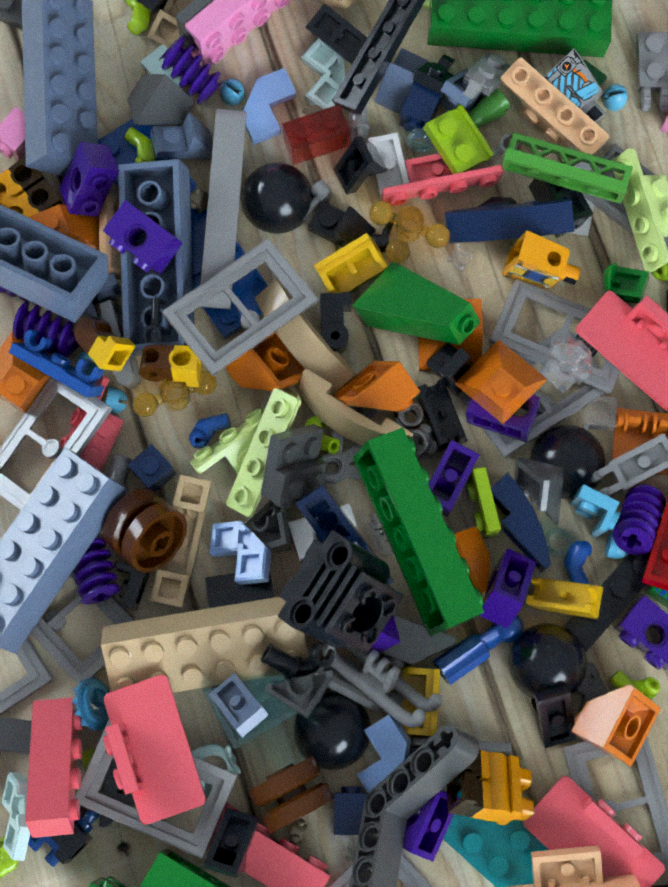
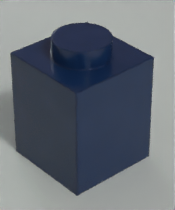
(419, 107)
(152, 468)
(348, 810)

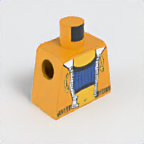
(539, 262)

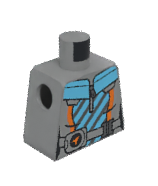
(578, 84)

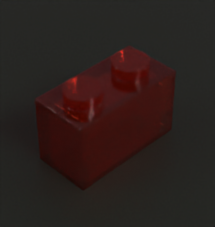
(316, 134)

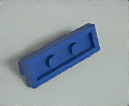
(58, 365)

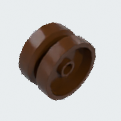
(144, 530)
(290, 792)

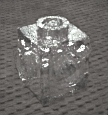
(567, 364)

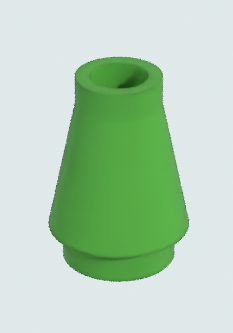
(489, 108)

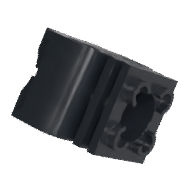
(340, 594)

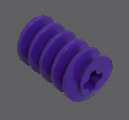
(190, 70)
(62, 336)
(639, 519)
(93, 574)

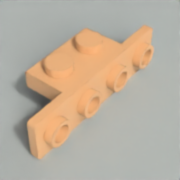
(552, 110)
(574, 869)

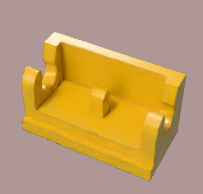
(352, 265)
(565, 597)
(426, 682)

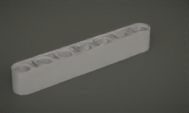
(223, 198)

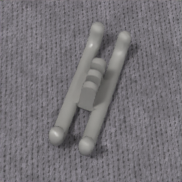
(378, 680)

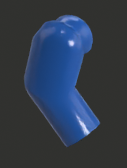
(206, 428)
(575, 560)

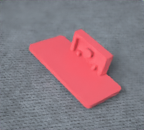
(631, 341)
(152, 750)
(574, 819)

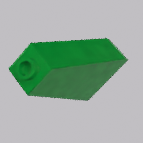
(415, 307)

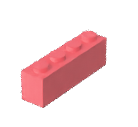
(53, 768)
(278, 862)

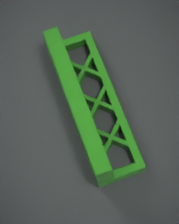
(565, 173)

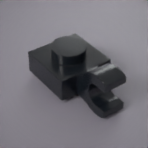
(434, 74)

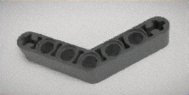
(400, 797)

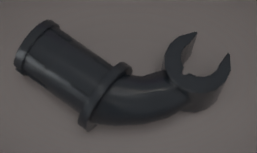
(296, 666)

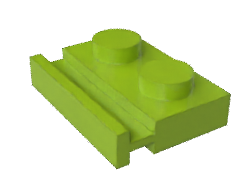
(458, 140)
(480, 491)

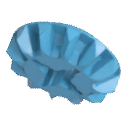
(93, 691)

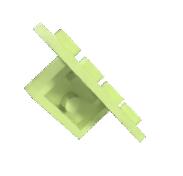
(647, 211)
(276, 419)
(232, 443)

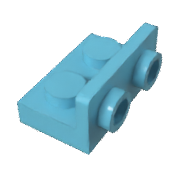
(593, 503)

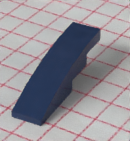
(510, 221)
(326, 515)

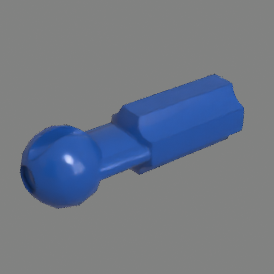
(475, 650)

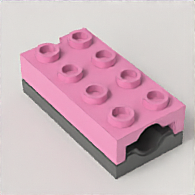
(220, 24)

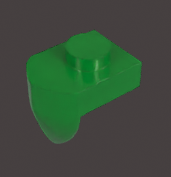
(625, 282)

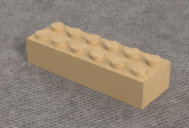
(199, 645)

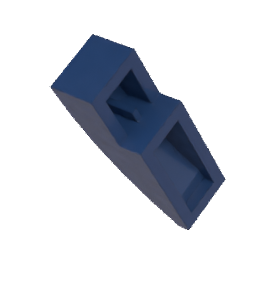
(521, 521)

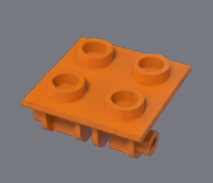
(637, 428)

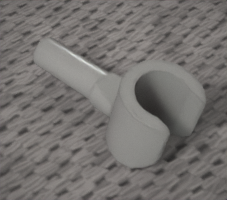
(503, 146)
(321, 193)

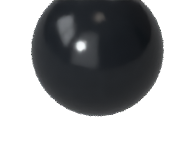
(276, 198)
(573, 450)
(547, 658)
(333, 732)

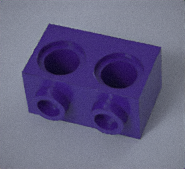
(515, 427)

